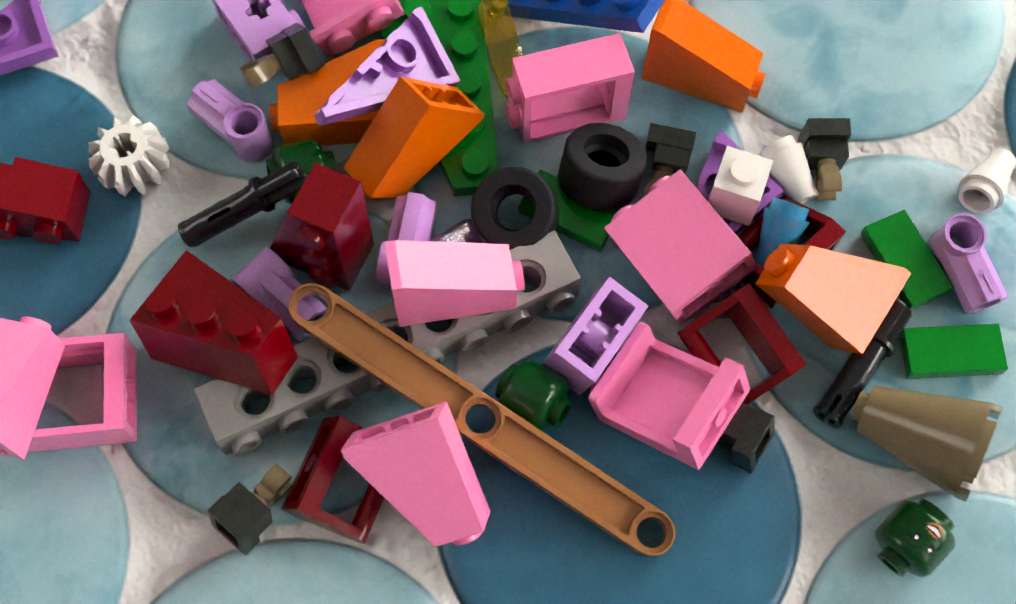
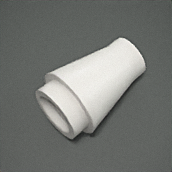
(791, 169)
(987, 183)

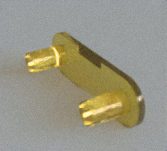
(499, 37)

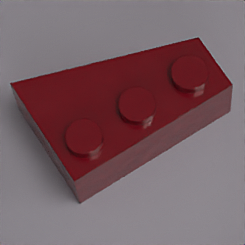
(41, 202)
(326, 229)
(213, 328)

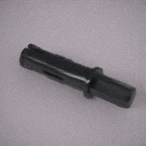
(256, 197)
(861, 367)

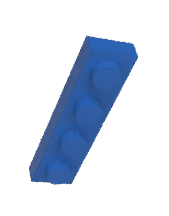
(608, 14)

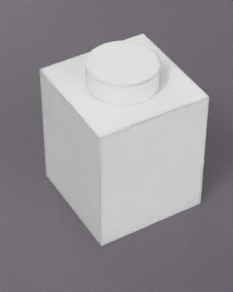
(739, 185)

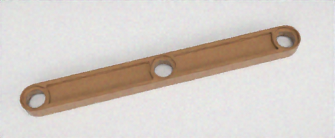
(510, 440)

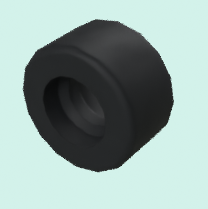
(602, 166)
(506, 183)

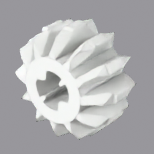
(129, 156)

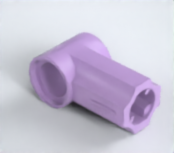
(232, 119)
(411, 221)
(967, 266)
(272, 284)

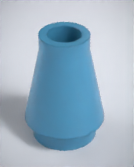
(781, 223)

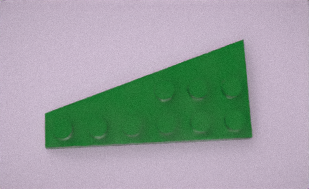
(465, 45)

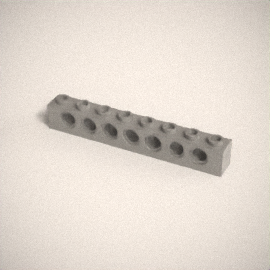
(227, 403)

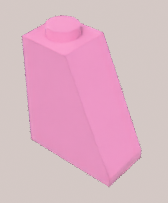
(451, 279)
(27, 369)
(423, 473)

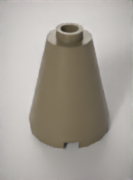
(929, 433)

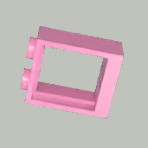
(569, 88)
(119, 397)

